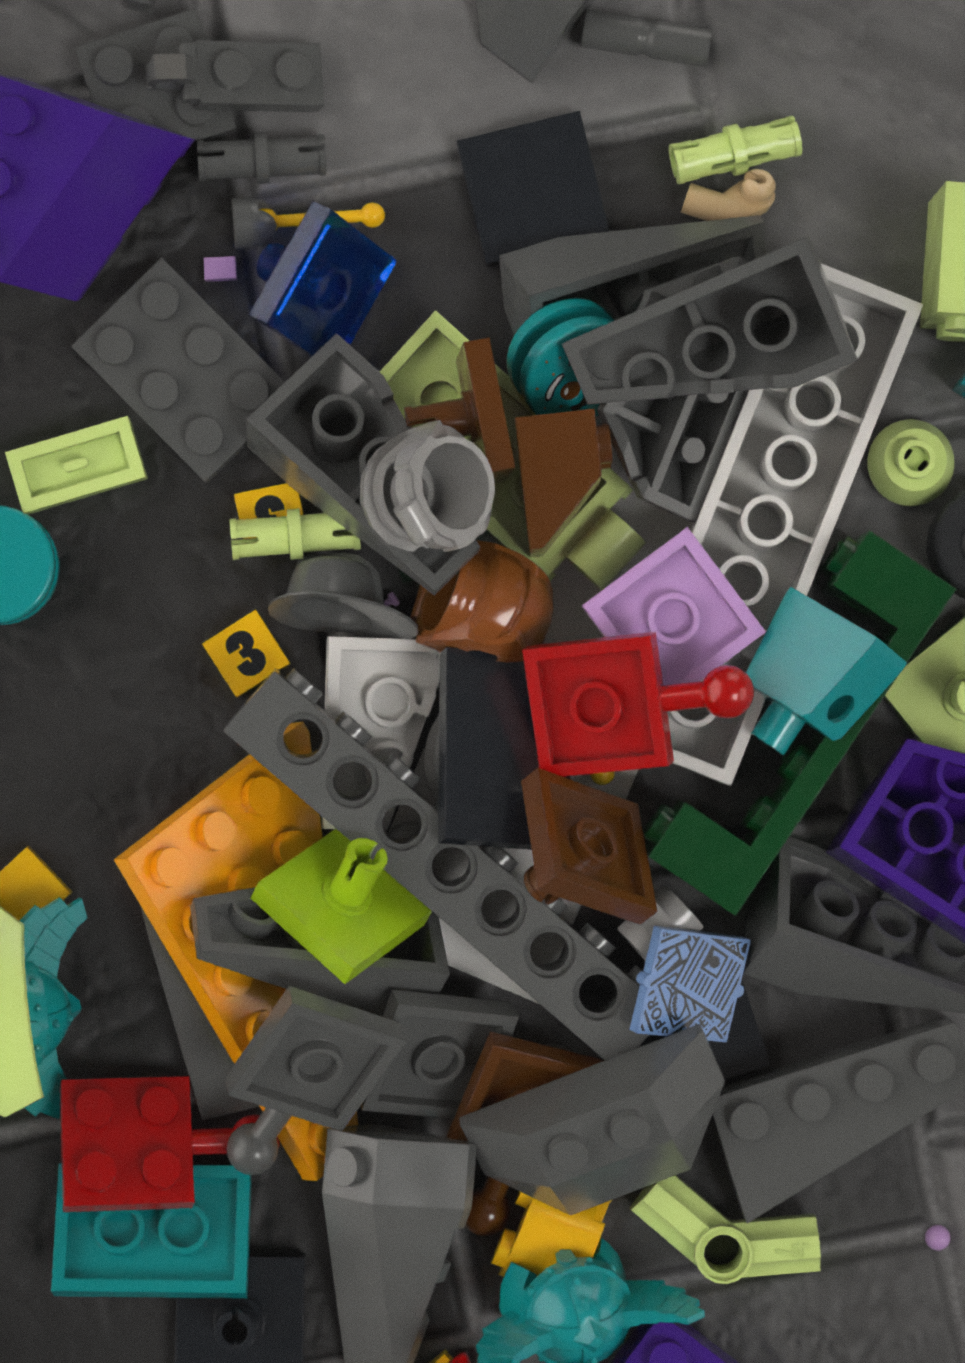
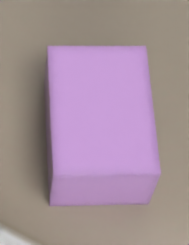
(220, 269)

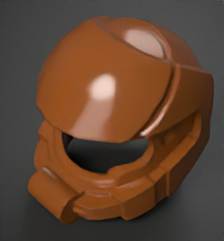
(489, 606)

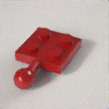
(606, 706)
(132, 1143)

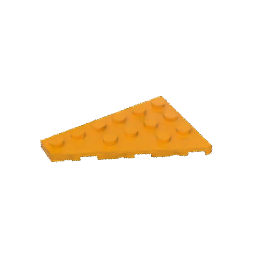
(217, 845)

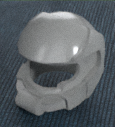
(428, 489)

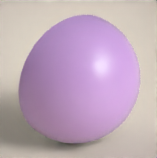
(937, 1237)

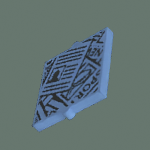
(690, 982)

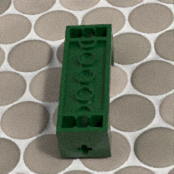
(892, 597)

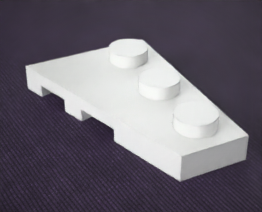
(386, 690)

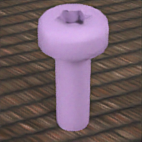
(391, 600)

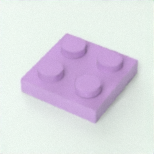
(686, 602)

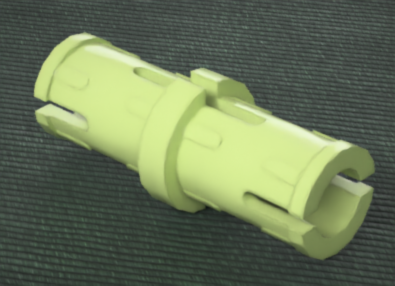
(735, 149)
(289, 535)

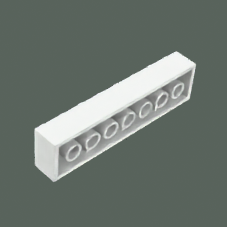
(785, 490)

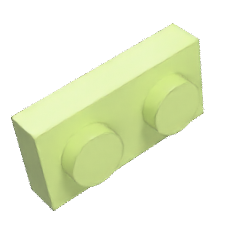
(76, 465)

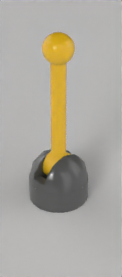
(256, 221)

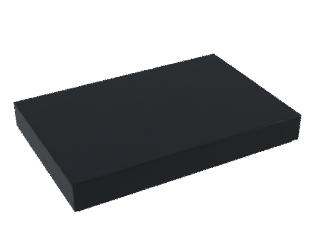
(484, 750)

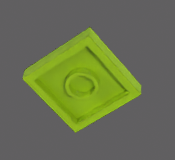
(341, 903)

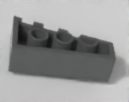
(823, 1111)

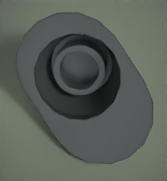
(339, 596)

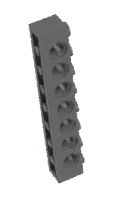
(458, 902)

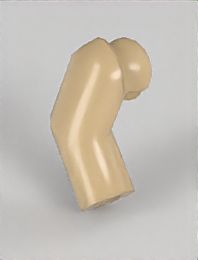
(746, 198)

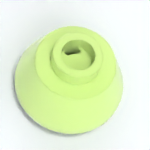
(899, 477)

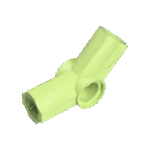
(765, 1244)

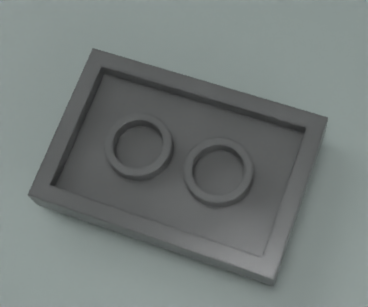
(180, 368)

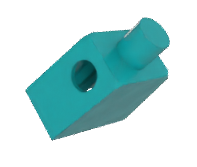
(817, 672)

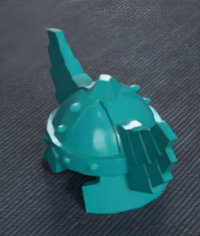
(48, 1000)
(577, 1310)

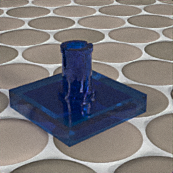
(320, 281)

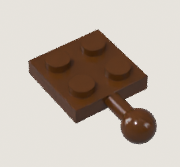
(502, 1071)

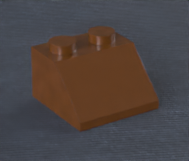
(559, 470)

